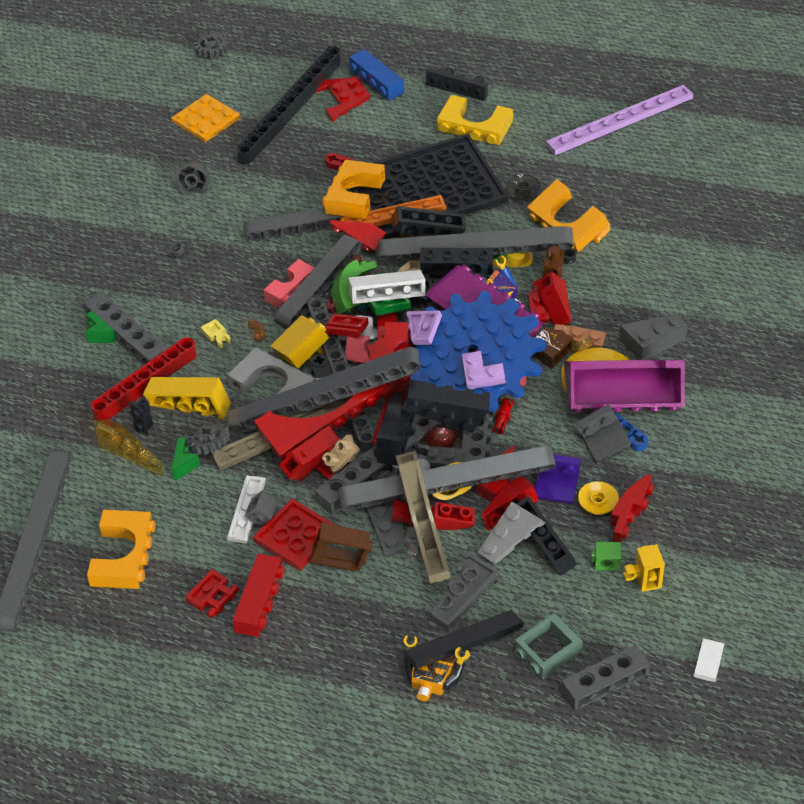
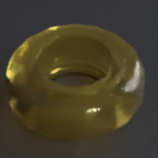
(582, 344)

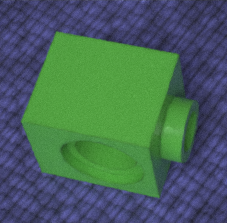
(606, 556)

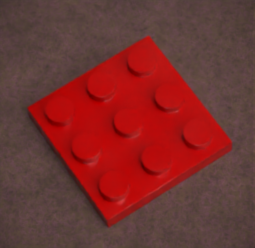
(291, 534)

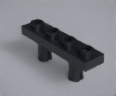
(456, 84)

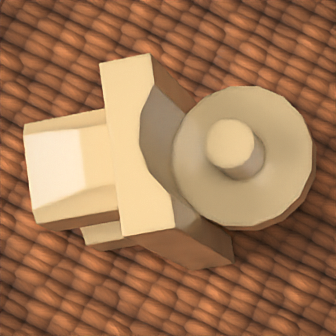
(341, 454)

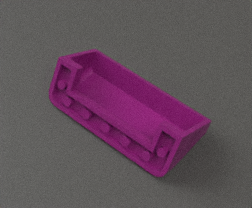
(469, 286)
(625, 384)

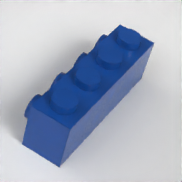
(376, 74)

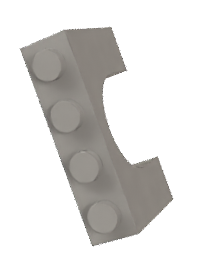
(259, 365)

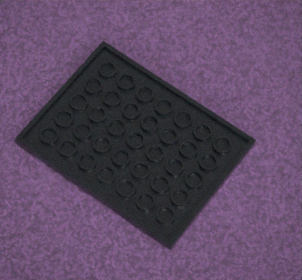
(443, 168)

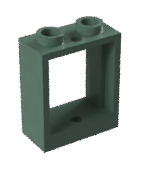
(562, 632)

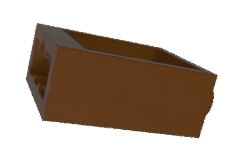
(340, 557)

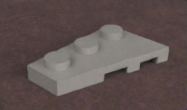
(509, 531)

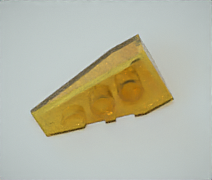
(121, 442)

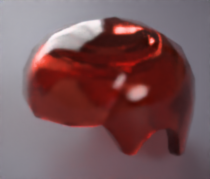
(441, 437)

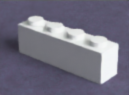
(386, 286)

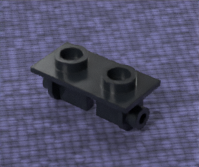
(141, 416)

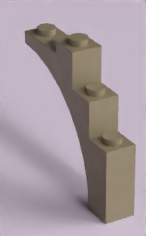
(422, 517)

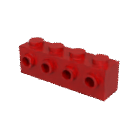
(258, 595)

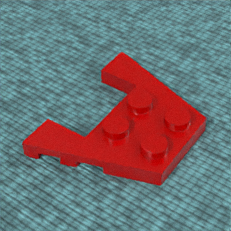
(348, 94)

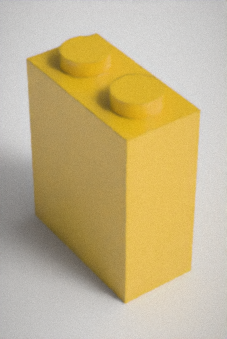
(300, 341)

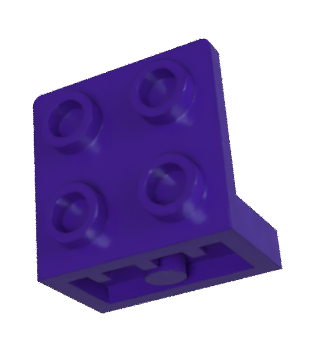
(560, 482)

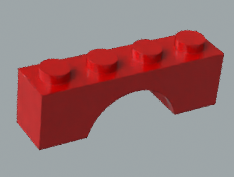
(397, 336)

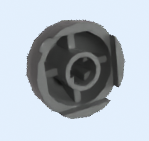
(190, 175)

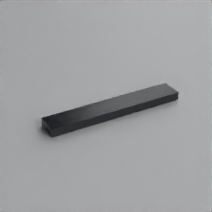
(464, 638)

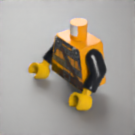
(435, 676)

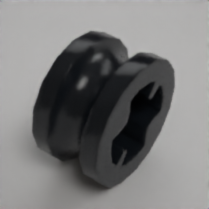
(572, 256)

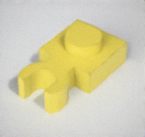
(215, 331)

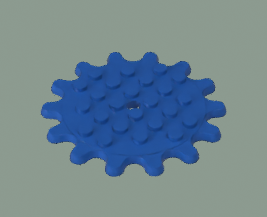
(489, 329)

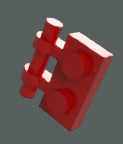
(207, 589)

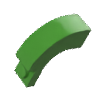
(340, 285)

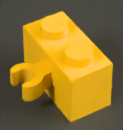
(647, 568)

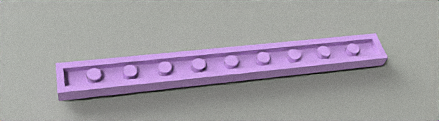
(619, 120)

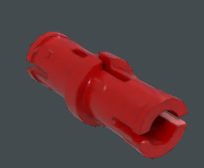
(502, 416)

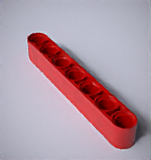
(134, 385)

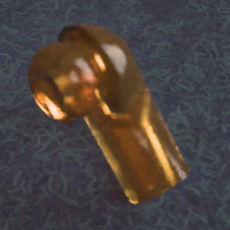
(259, 328)

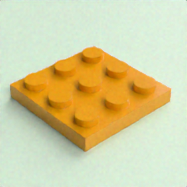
(205, 118)

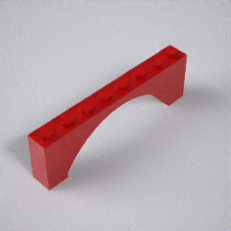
(288, 433)

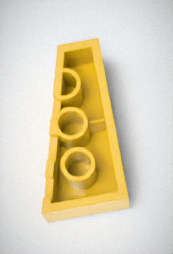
(188, 394)

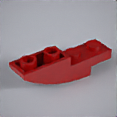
(629, 505)
(445, 515)

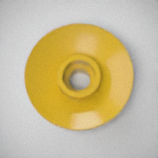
(598, 491)

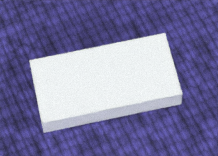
(709, 660)

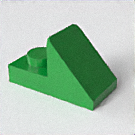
(98, 330)
(183, 461)

